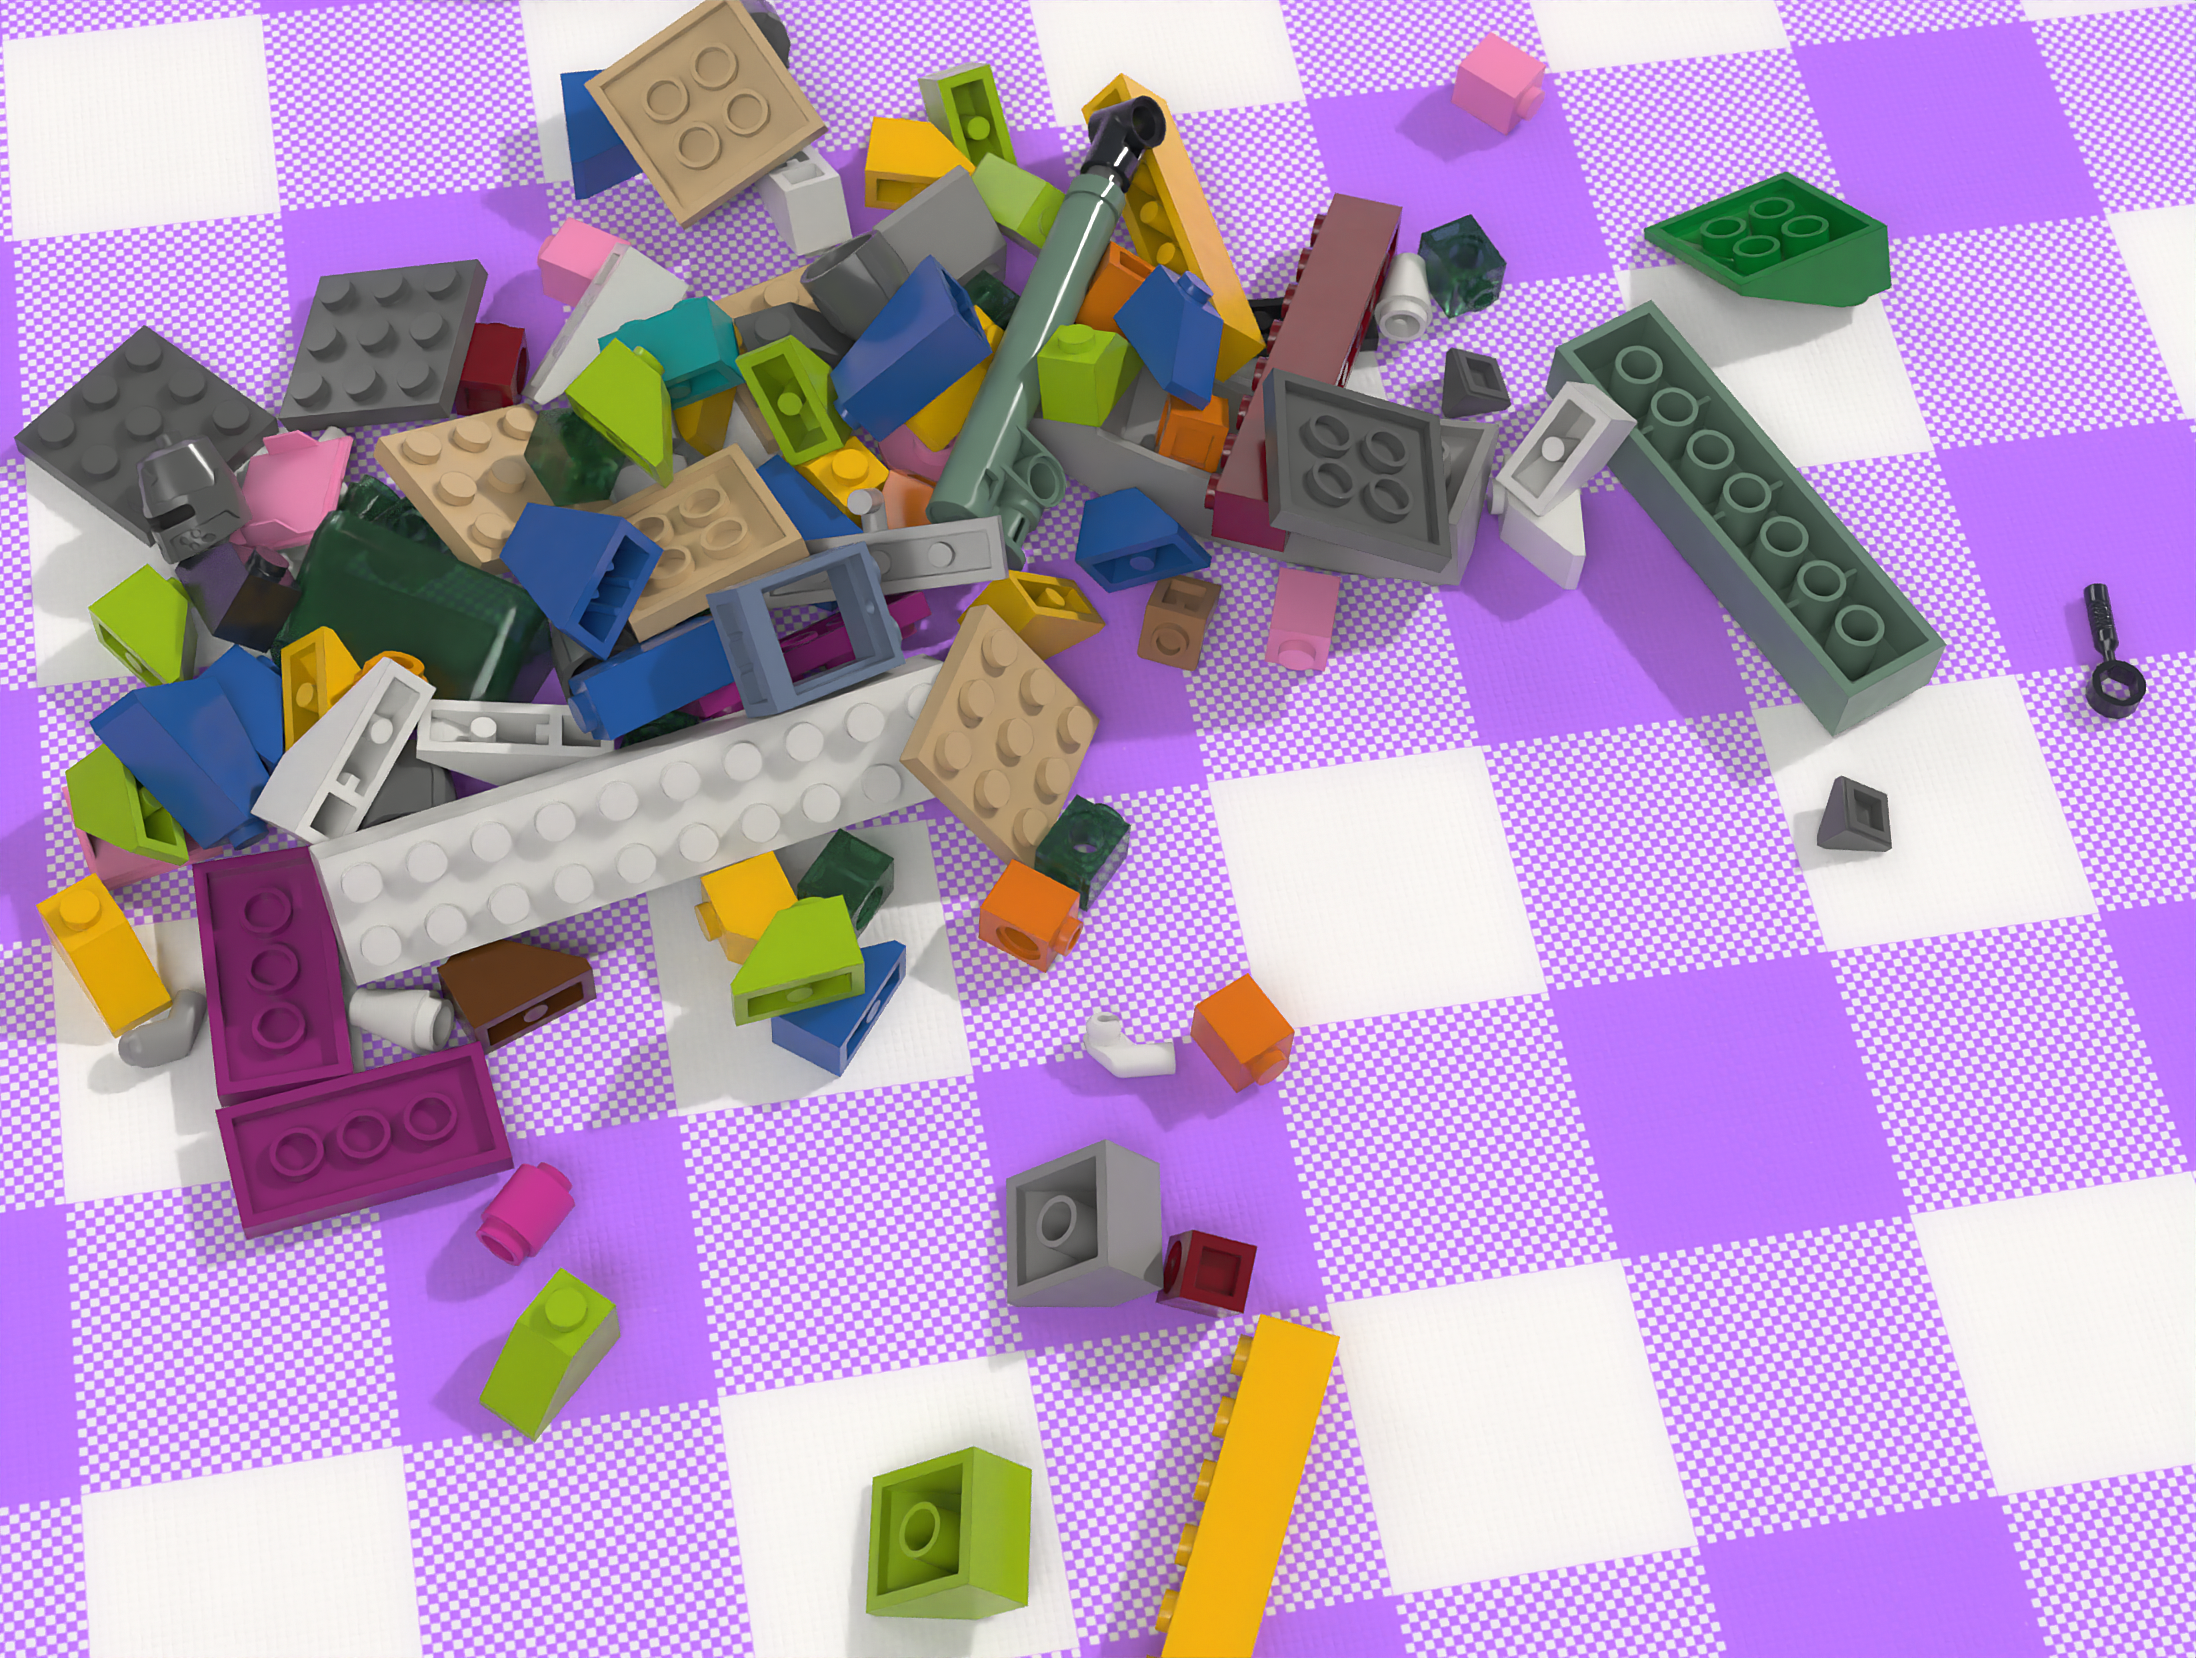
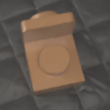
(1177, 621)

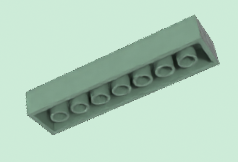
(1752, 523)

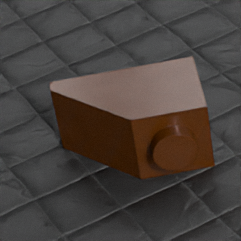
(513, 989)

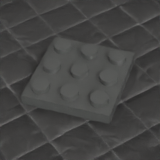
(384, 346)
(119, 409)
(1355, 471)

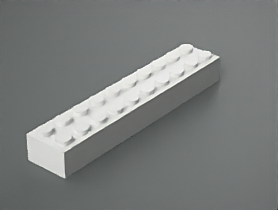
(620, 824)

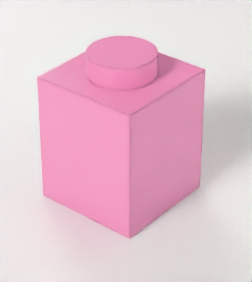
(1499, 84)
(573, 259)
(1302, 619)

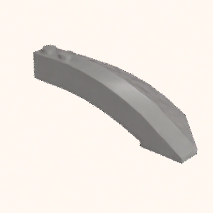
(1124, 457)

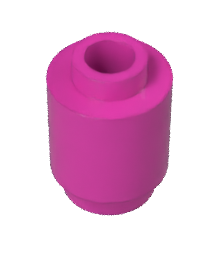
(526, 1212)

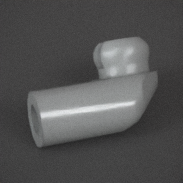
(168, 1038)

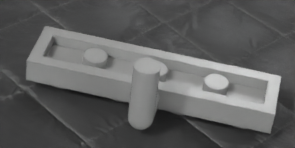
(907, 556)

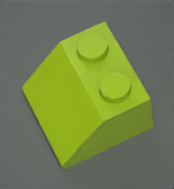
(950, 1538)

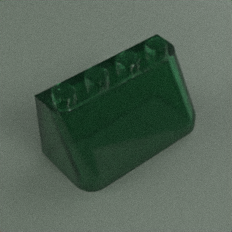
(393, 594)

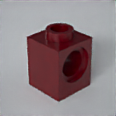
(493, 369)
(1207, 1274)

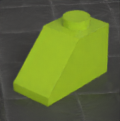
(968, 110)
(1017, 201)
(1084, 374)
(795, 398)
(628, 406)
(148, 627)
(121, 810)
(800, 962)
(550, 1354)

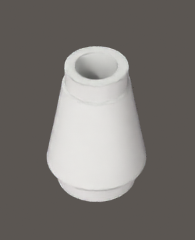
(1405, 300)
(404, 1016)

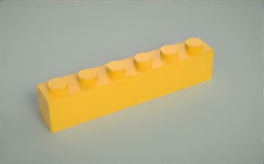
(1177, 229)
(1247, 1492)

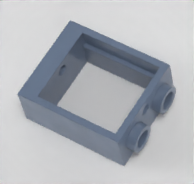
(756, 652)

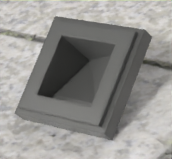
(1472, 385)
(1855, 818)

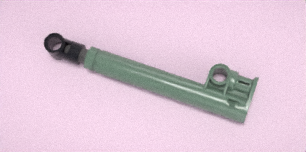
(996, 459)

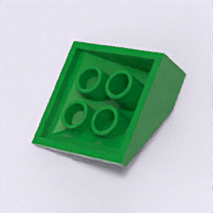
(1782, 244)

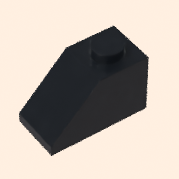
(241, 592)

